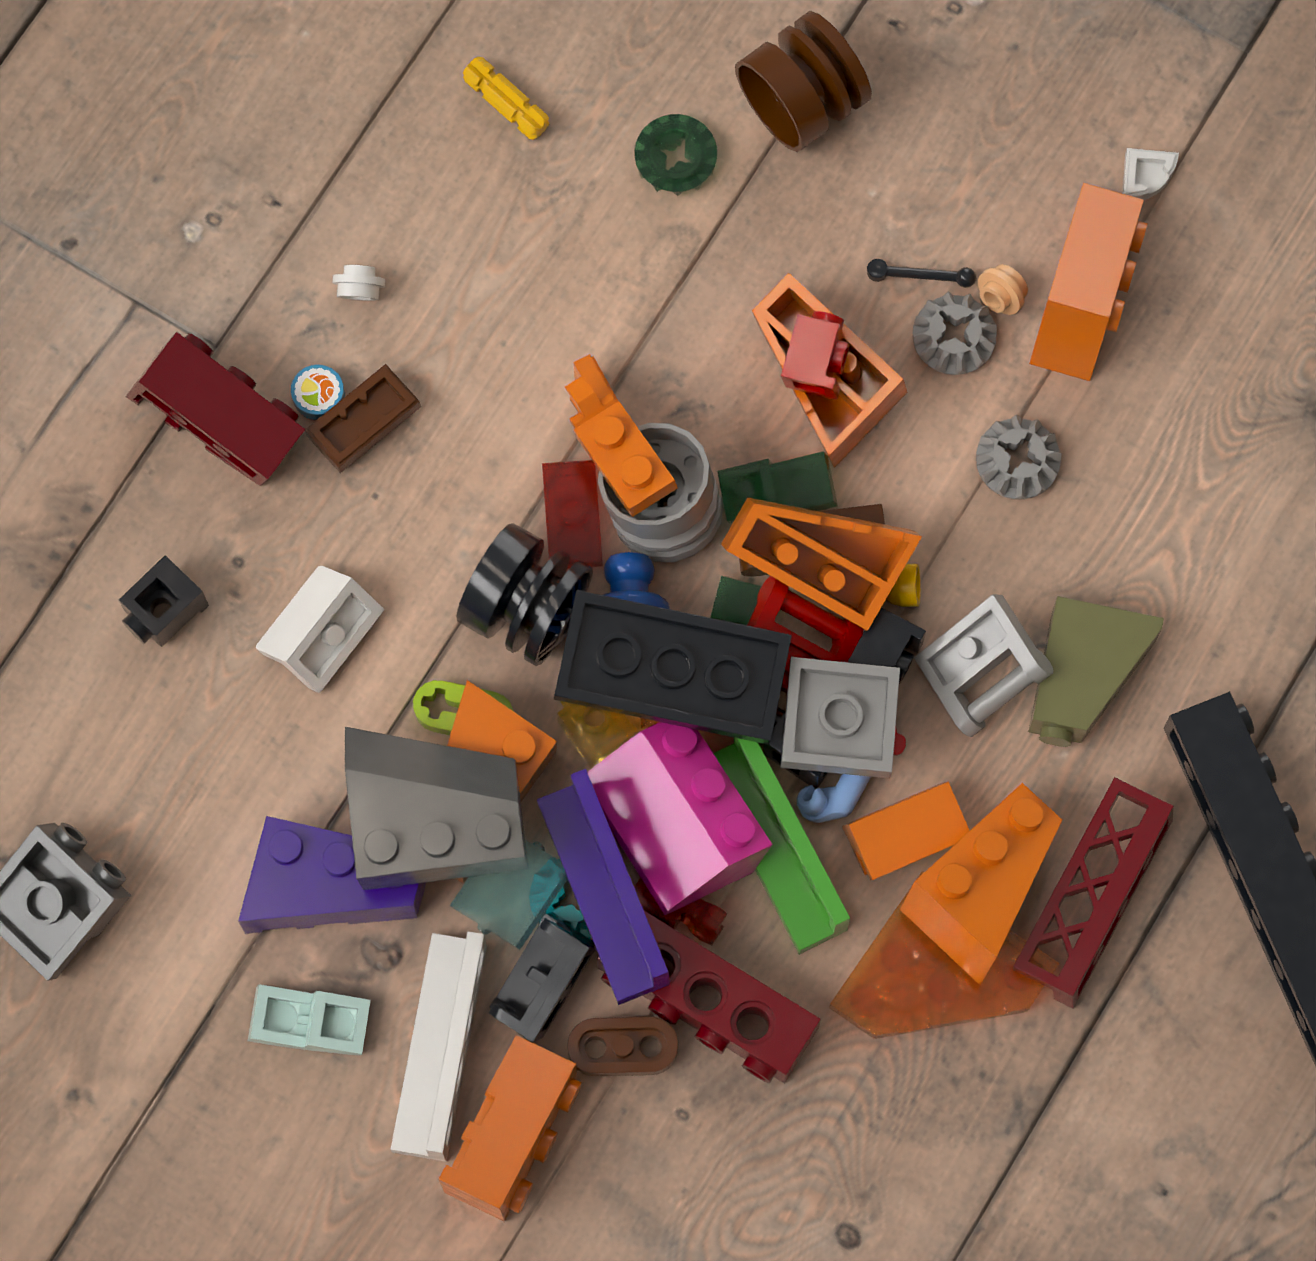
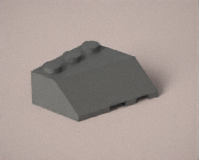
(430, 811)

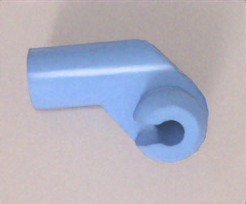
(831, 802)

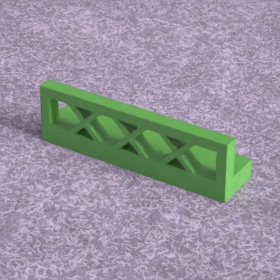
(791, 866)

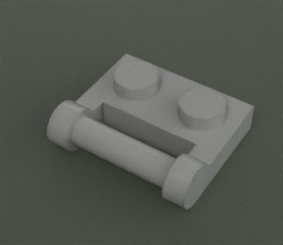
(972, 651)

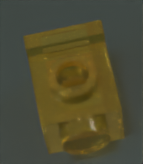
(594, 742)

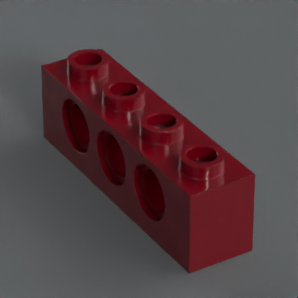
(741, 994)

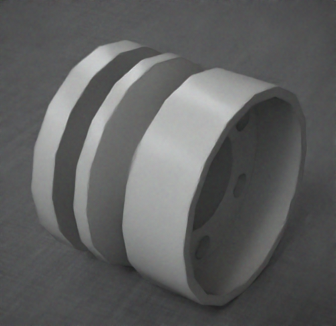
(692, 508)

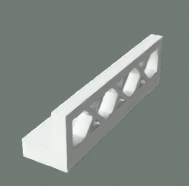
(439, 1046)

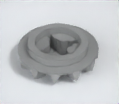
(952, 355)
(1027, 479)

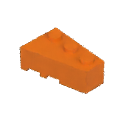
(1087, 281)
(866, 385)
(494, 729)
(982, 880)

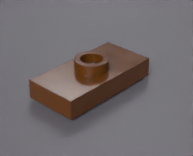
(362, 418)

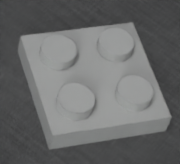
(840, 717)

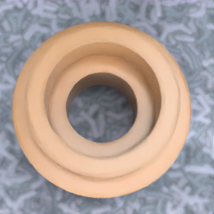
(1002, 289)

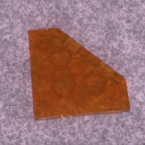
(914, 986)

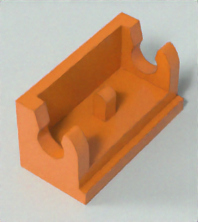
(906, 831)

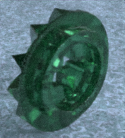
(668, 133)

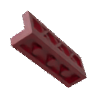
(1113, 901)

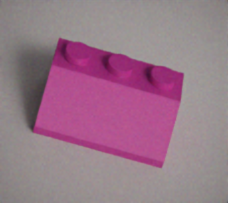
(677, 815)

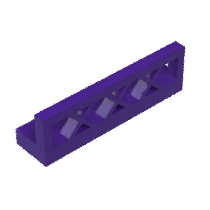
(603, 890)

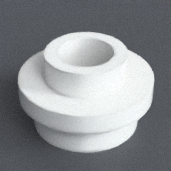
(358, 283)

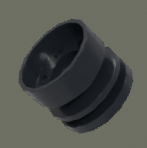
(518, 591)

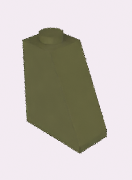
(1092, 659)

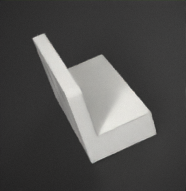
(320, 627)

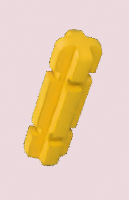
(506, 98)

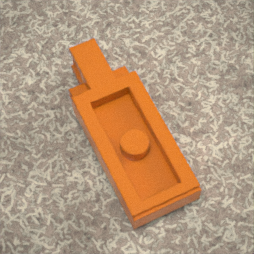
(618, 448)

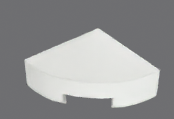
(1147, 172)

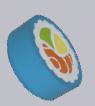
(316, 390)

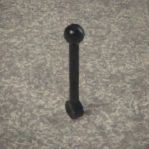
(878, 270)

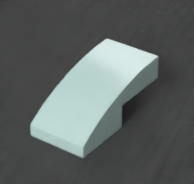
(309, 1020)

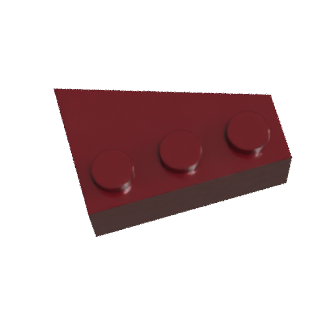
(218, 407)

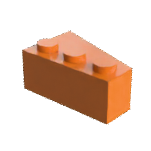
(823, 555)
(511, 1129)

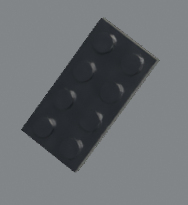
(672, 667)

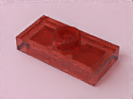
(573, 511)

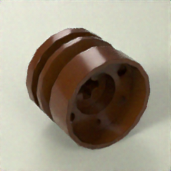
(803, 81)

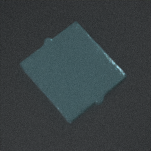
(512, 901)

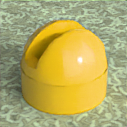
(907, 587)

